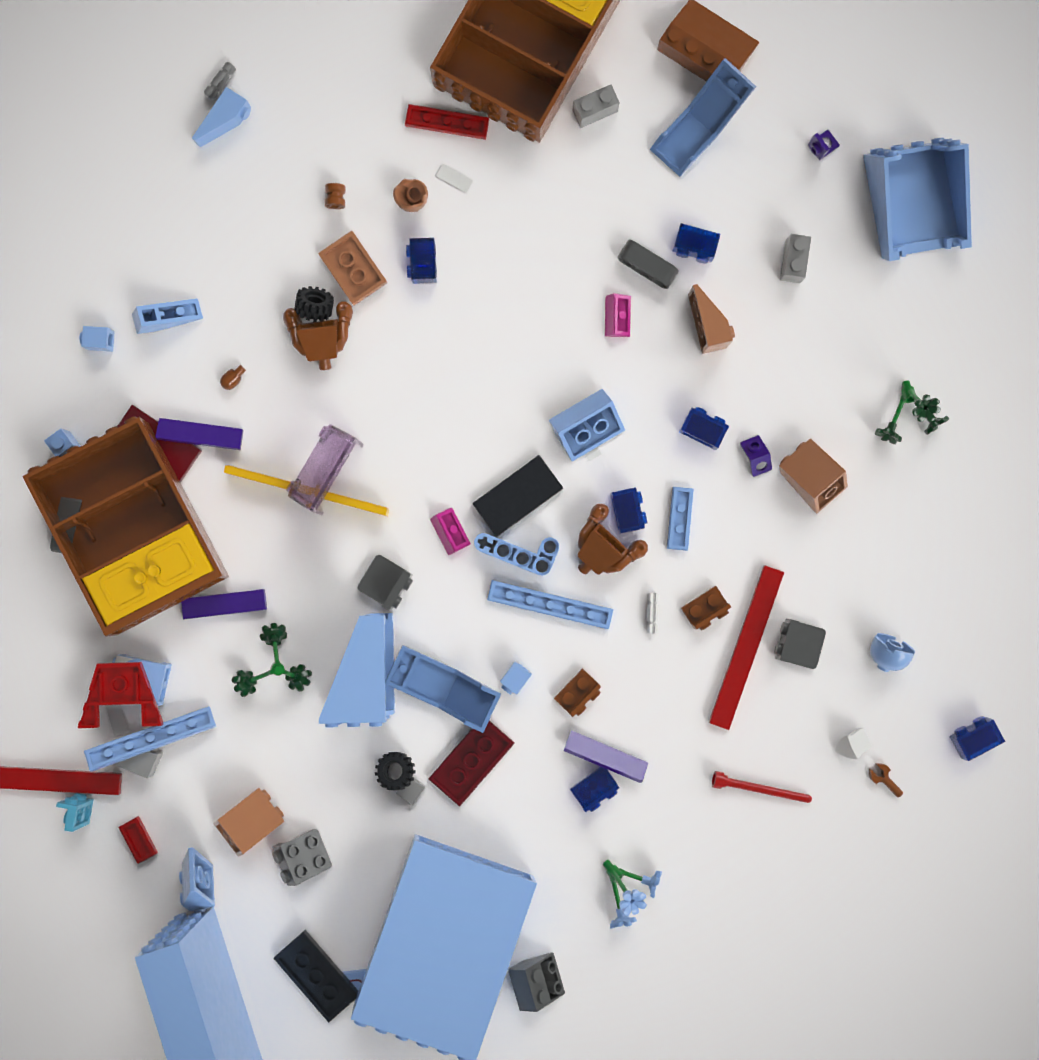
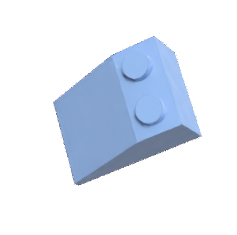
(196, 881)

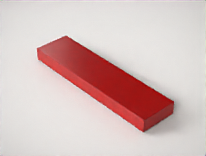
(447, 121)

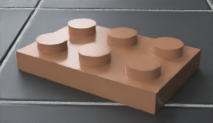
(352, 268)

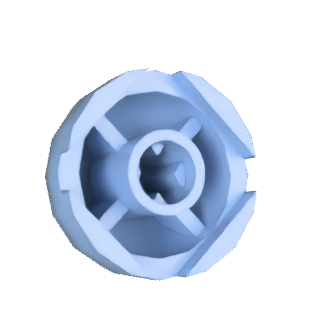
(890, 653)

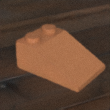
(710, 323)

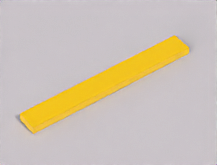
(284, 484)

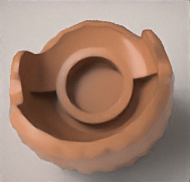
(410, 195)

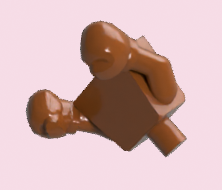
(319, 339)
(601, 550)

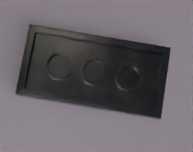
(517, 495)
(316, 975)

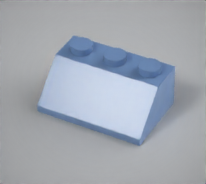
(587, 424)

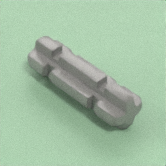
(219, 80)

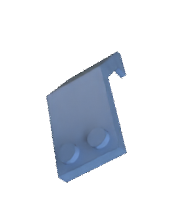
(703, 118)
(443, 687)

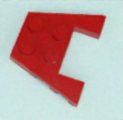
(120, 685)

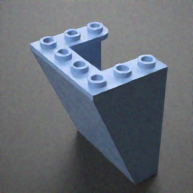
(920, 196)
(359, 685)

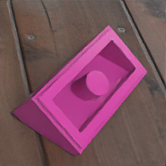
(617, 315)
(450, 531)

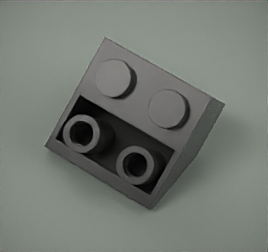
(536, 982)

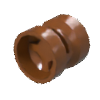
(335, 196)

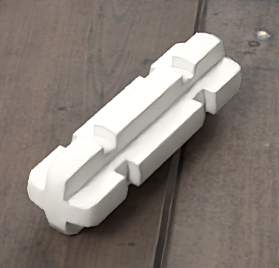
(652, 613)

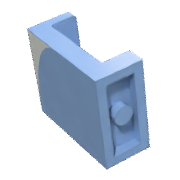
(156, 672)

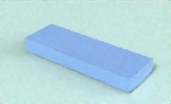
(680, 518)

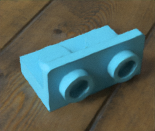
(78, 811)

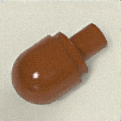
(232, 377)

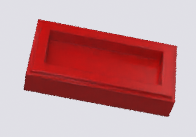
(138, 840)

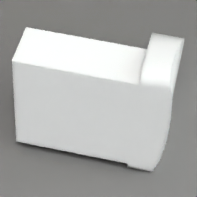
(853, 744)

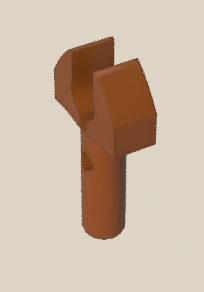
(885, 779)

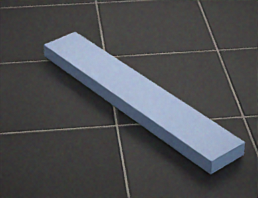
(550, 604)
(149, 739)

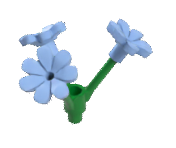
(632, 900)

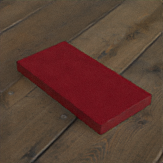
(180, 455)
(471, 762)

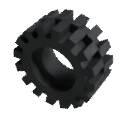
(314, 304)
(407, 771)

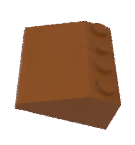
(703, 39)

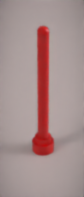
(720, 780)

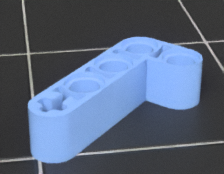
(515, 550)

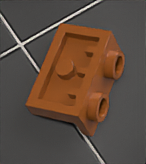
(706, 608)
(578, 693)

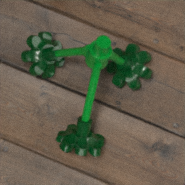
(924, 409)
(297, 675)

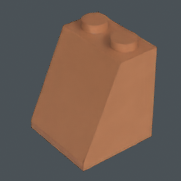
(814, 475)
(249, 821)

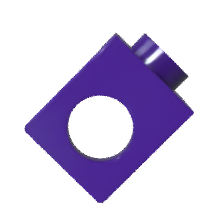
(819, 147)
(757, 453)

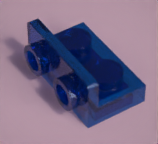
(594, 789)

